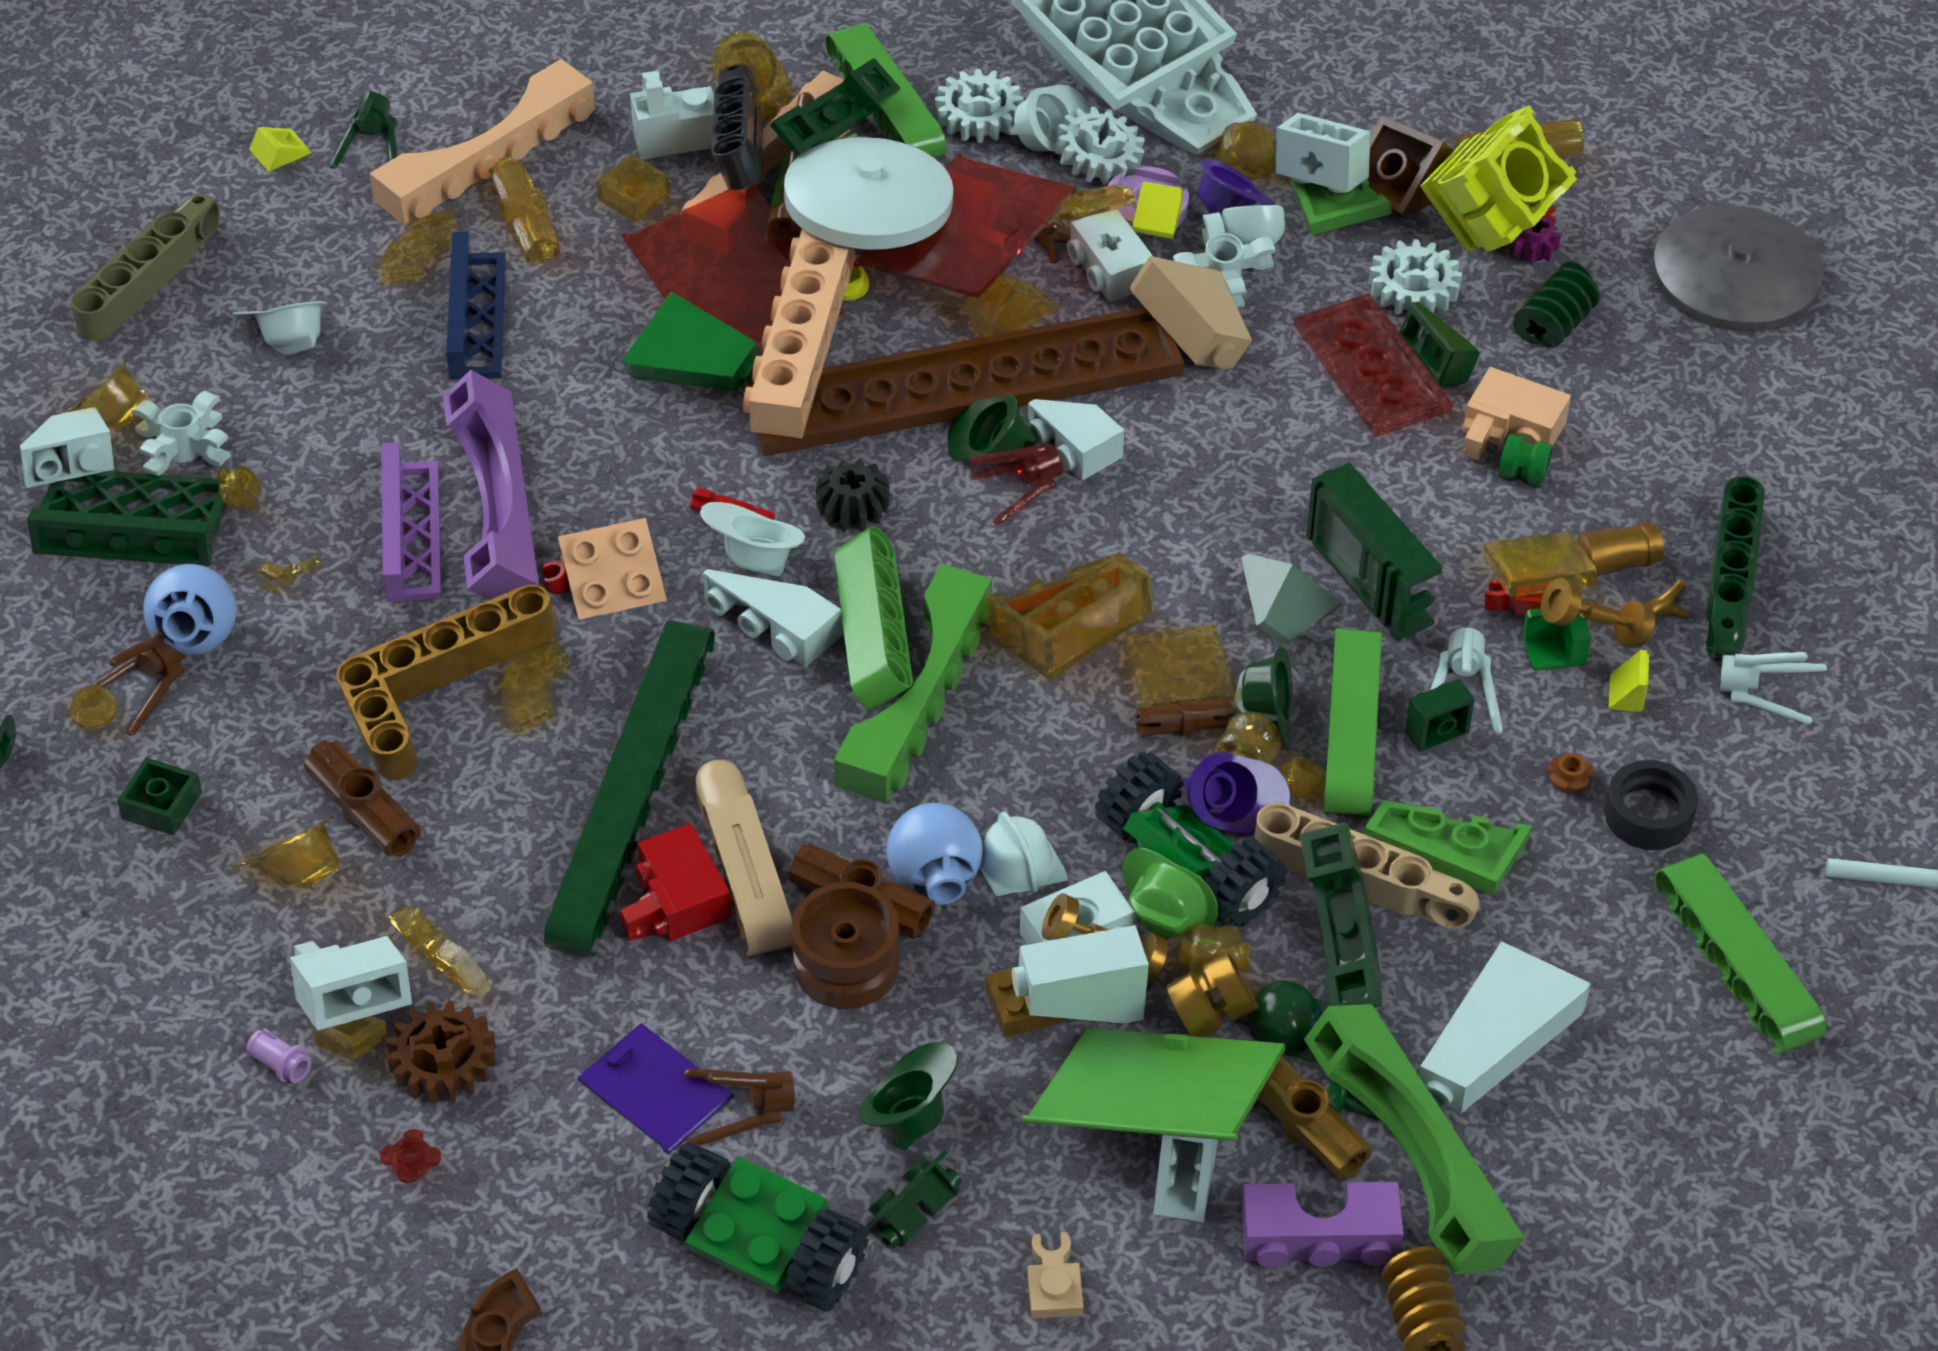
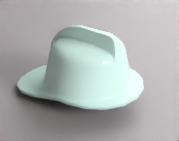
(1041, 114)
(291, 327)
(752, 539)
(1019, 857)

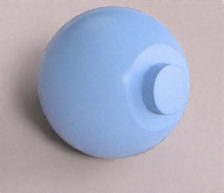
(191, 608)
(934, 851)

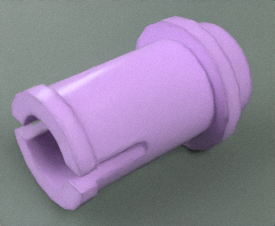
(279, 1056)

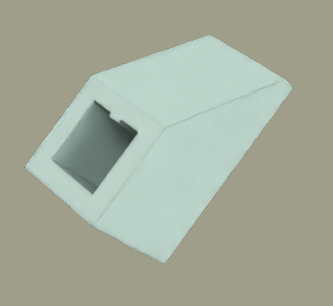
(1082, 434)
(67, 448)

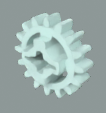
(978, 105)
(1099, 145)
(1414, 277)

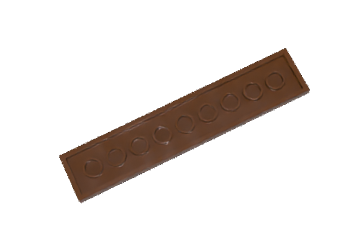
(946, 379)

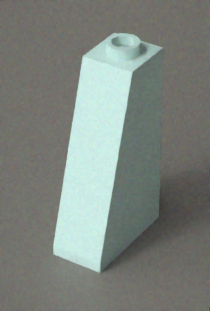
(1500, 1025)

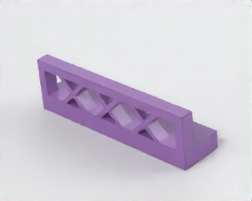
(394, 522)

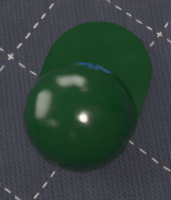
(1286, 1016)

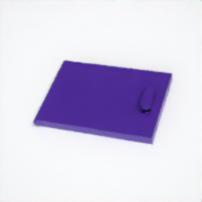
(653, 1089)

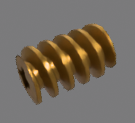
(1423, 1301)

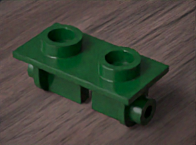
(928, 1186)

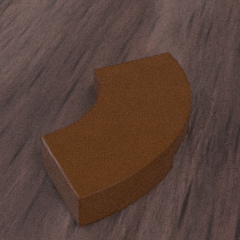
(499, 1315)

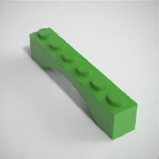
(879, 749)
(1462, 1205)

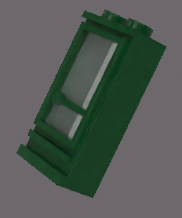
(1371, 549)

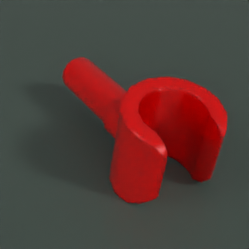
(556, 577)

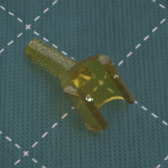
(284, 576)

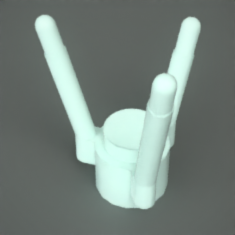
(1466, 658)
(1743, 671)

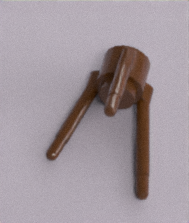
(153, 658)
(768, 1091)

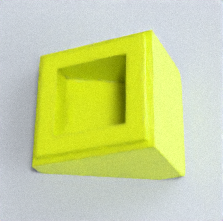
(277, 147)
(1158, 210)
(1630, 683)

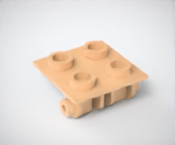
(611, 568)

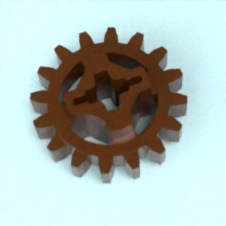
(441, 1052)

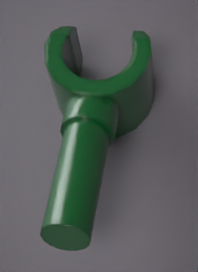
(1340, 1099)

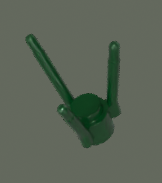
(370, 118)

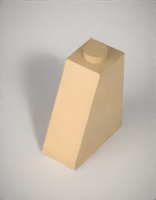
(1194, 310)

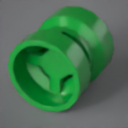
(1525, 460)

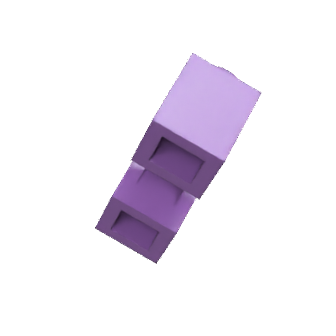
(1282, 1231)

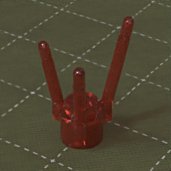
(1034, 464)

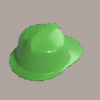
(1165, 895)

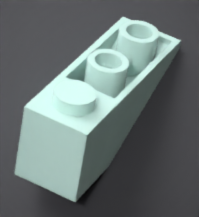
(798, 617)

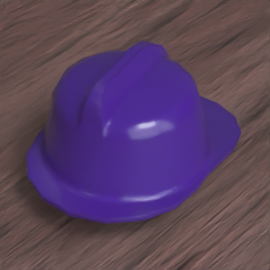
(1227, 188)
(1236, 785)

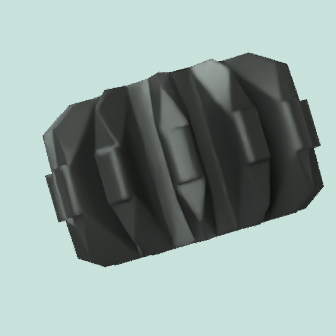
(852, 494)

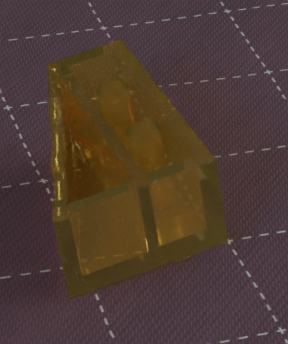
(1073, 616)

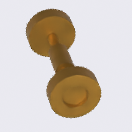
(1563, 602)
(1062, 918)

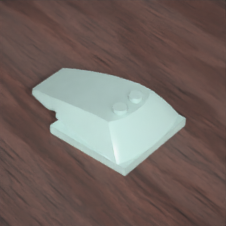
(1147, 62)

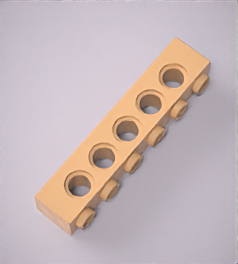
(799, 336)

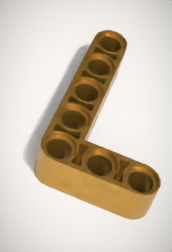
(432, 658)

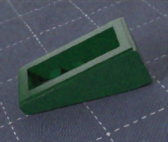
(1437, 338)

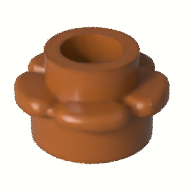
(1569, 781)

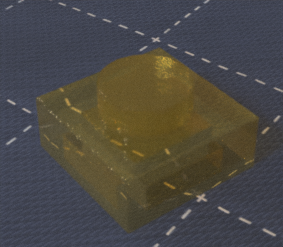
(353, 1037)

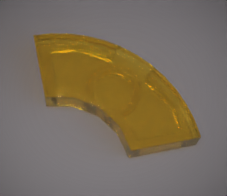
(1096, 201)
(411, 253)
(529, 684)
(440, 950)

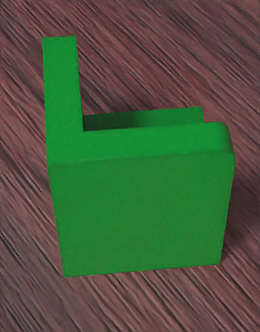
(1555, 645)

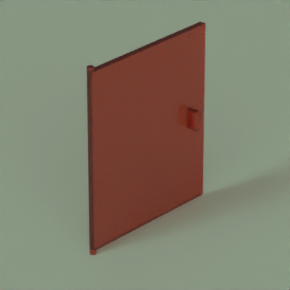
(988, 227)
(718, 259)

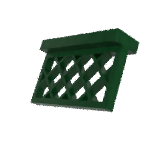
(132, 533)

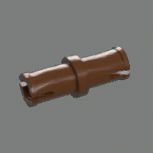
(1183, 717)

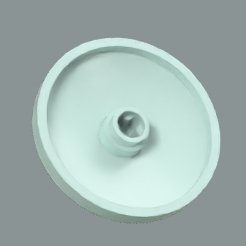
(868, 193)

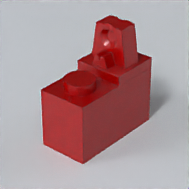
(682, 888)

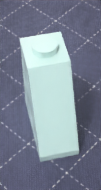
(1085, 976)
(1184, 1177)

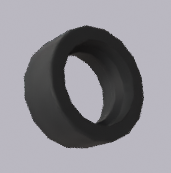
(1642, 831)

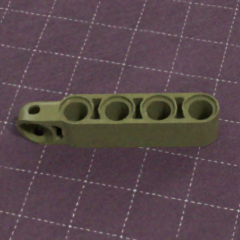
(143, 267)

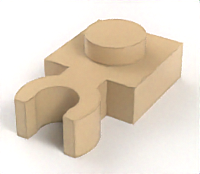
(1053, 1285)

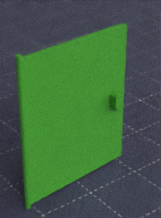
(1157, 1084)

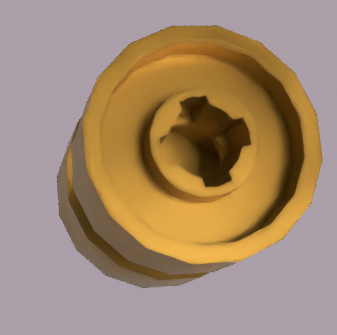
(1197, 1006)

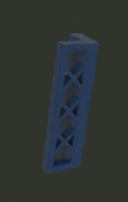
(460, 308)

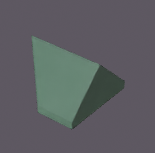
(1284, 597)

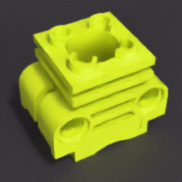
(1498, 182)

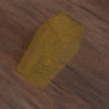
(1008, 306)

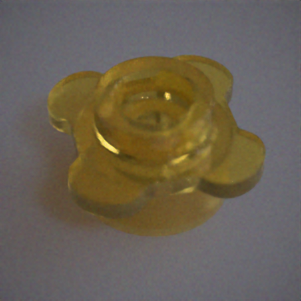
(238, 486)

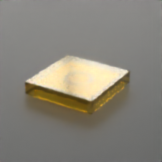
(1533, 562)
(1179, 666)

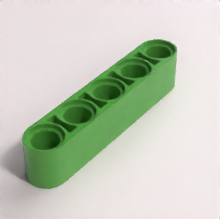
(905, 114)
(873, 618)
(1352, 722)
(1742, 952)

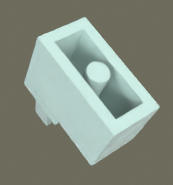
(670, 120)
(349, 981)

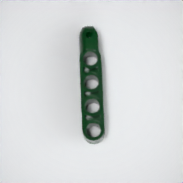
(1734, 566)

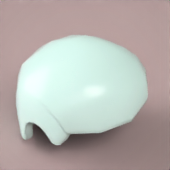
(1254, 222)

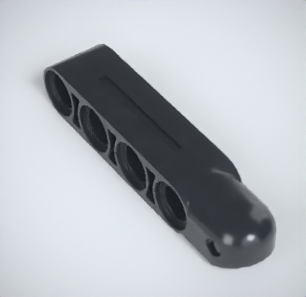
(738, 127)

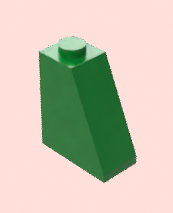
(691, 349)

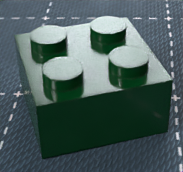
(1439, 715)
(159, 796)

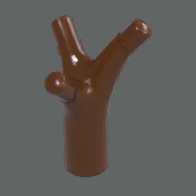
(1049, 236)

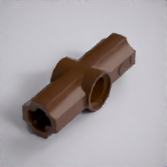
(362, 798)
(817, 868)

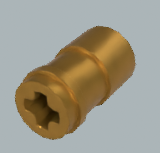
(1623, 547)

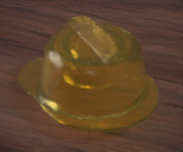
(756, 53)
(1248, 148)
(115, 398)
(297, 859)

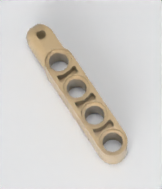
(745, 857)
(1390, 874)

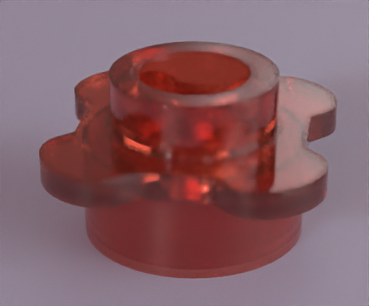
(415, 1167)

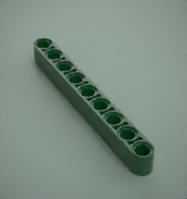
(627, 787)

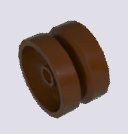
(846, 945)

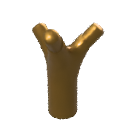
(1665, 603)

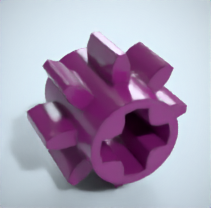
(1537, 241)

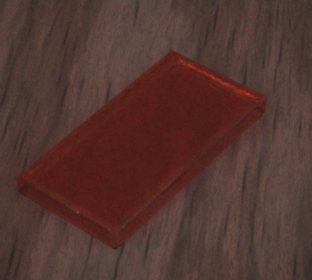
(1373, 364)

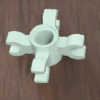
(1229, 255)
(181, 433)

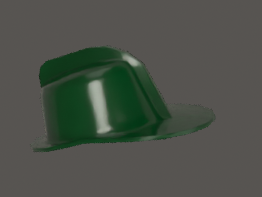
(989, 428)
(1267, 690)
(910, 1095)

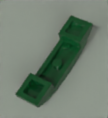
(837, 109)
(1343, 916)

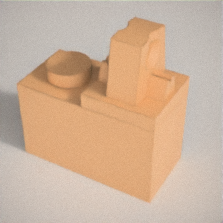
(1513, 406)

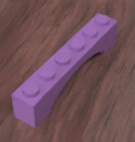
(486, 427)

